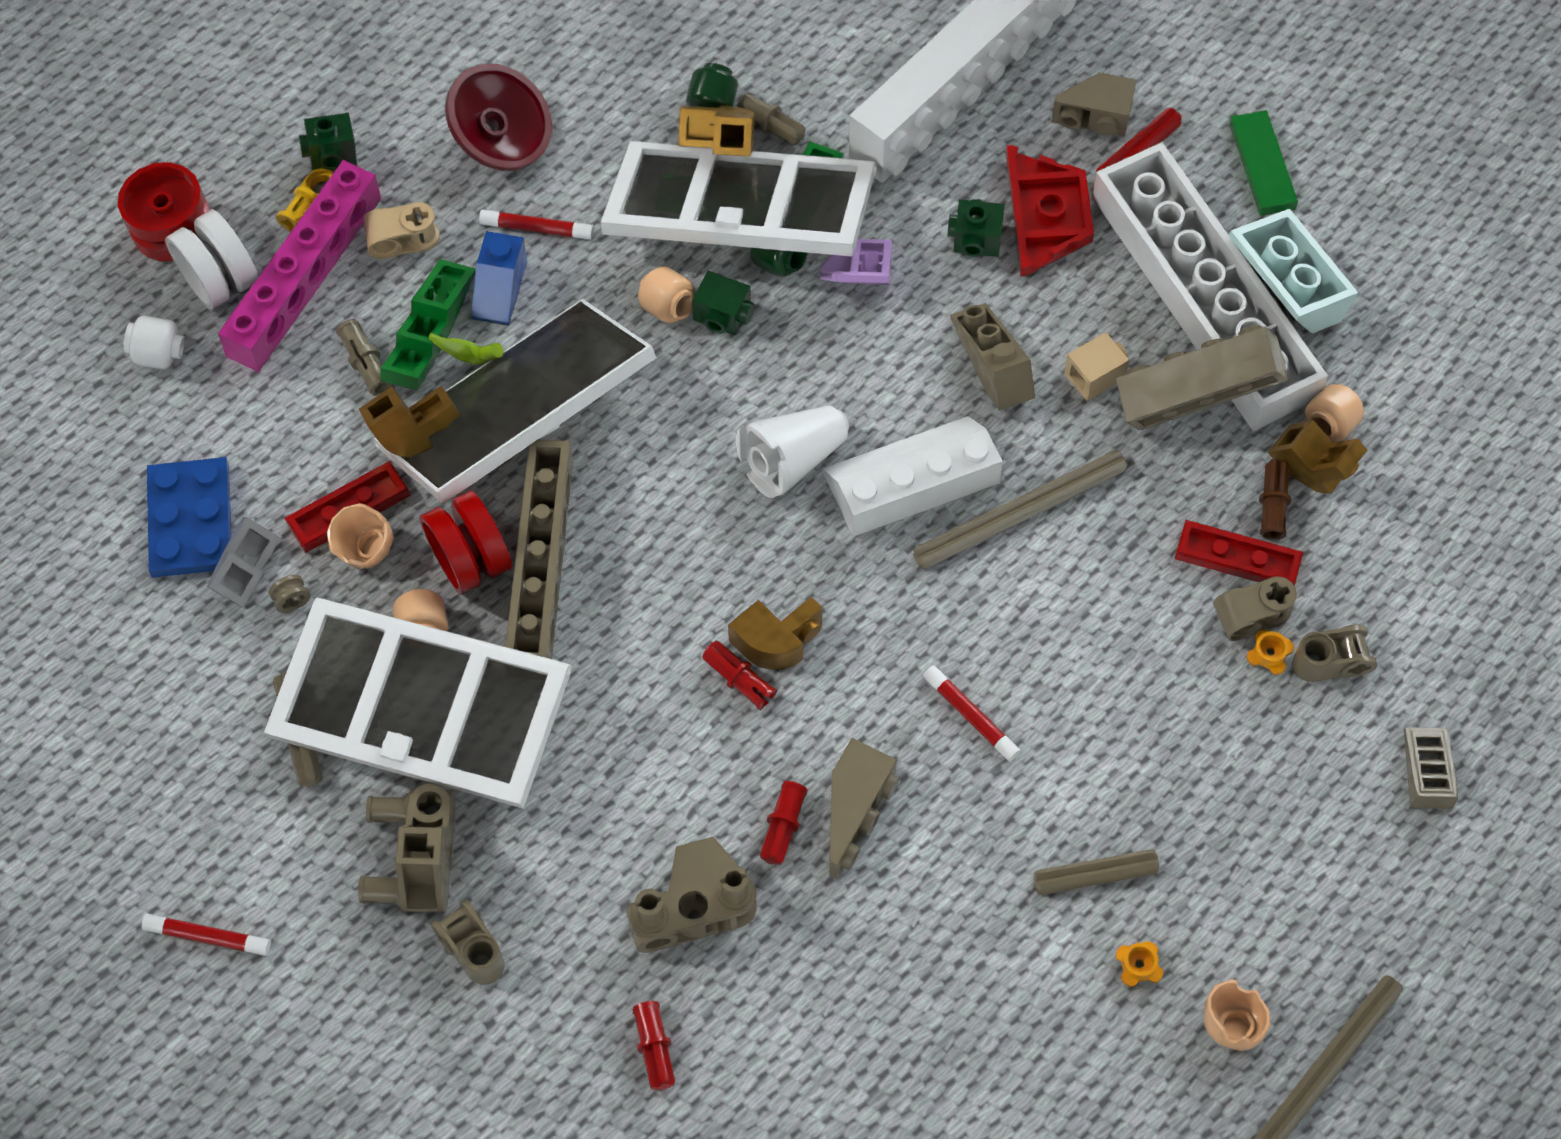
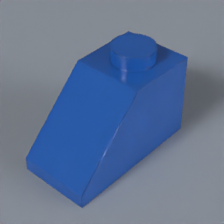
(498, 277)

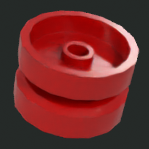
(159, 202)
(466, 542)

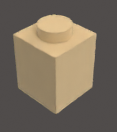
(1096, 365)

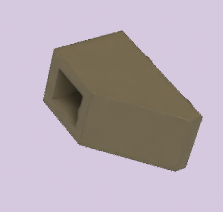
(1096, 104)

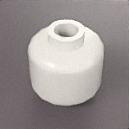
(153, 342)

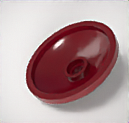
(509, 106)

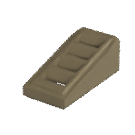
(1430, 797)

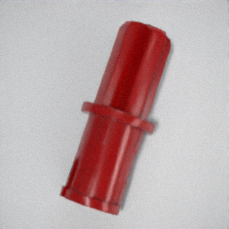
(738, 674)
(783, 822)
(654, 1045)

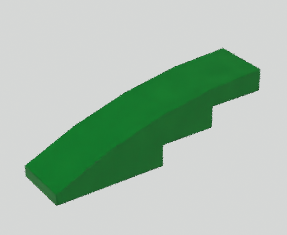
(432, 311)

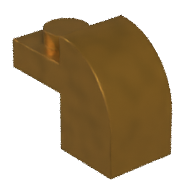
(724, 129)
(406, 429)
(1315, 458)
(774, 642)

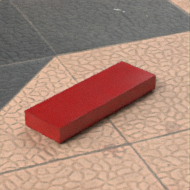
(376, 489)
(1236, 553)

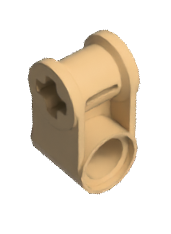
(397, 230)

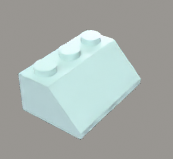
(1296, 269)

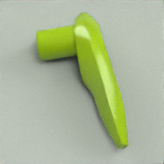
(467, 350)

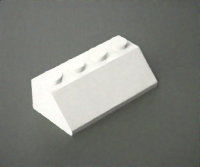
(914, 474)

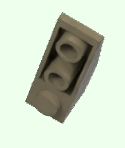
(995, 356)
(858, 787)

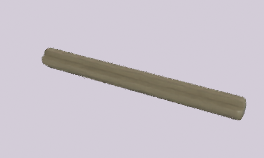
(1019, 509)
(1332, 1060)

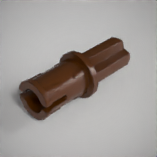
(1275, 499)

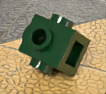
(328, 141)
(977, 228)

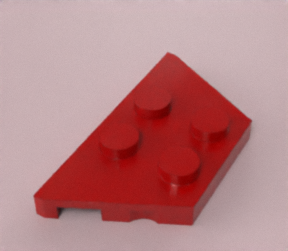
(1048, 209)

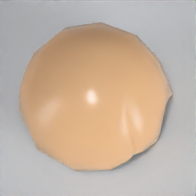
(360, 536)
(1236, 1016)

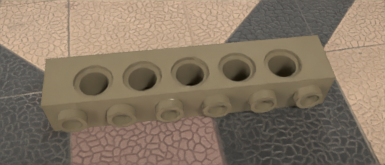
(540, 548)

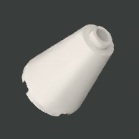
(789, 446)

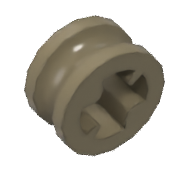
(289, 593)

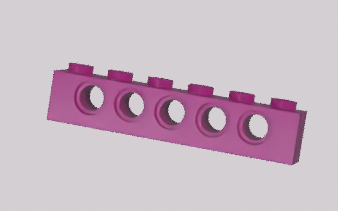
(299, 266)

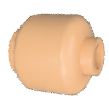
(666, 294)
(1335, 411)
(422, 608)

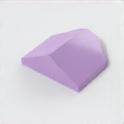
(868, 265)

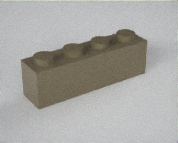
(1201, 377)

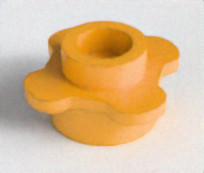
(1270, 640)
(1142, 952)

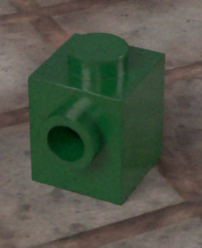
(722, 304)

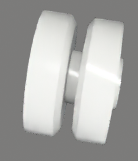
(212, 259)

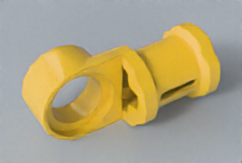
(302, 199)

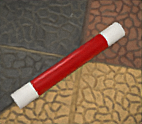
(536, 224)
(971, 713)
(206, 934)

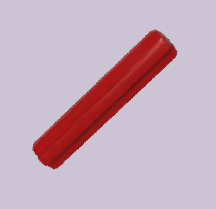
(1148, 137)

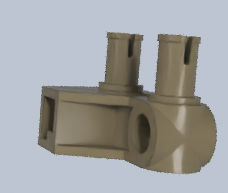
(421, 853)
(701, 882)

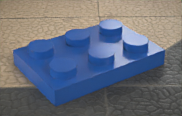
(187, 516)

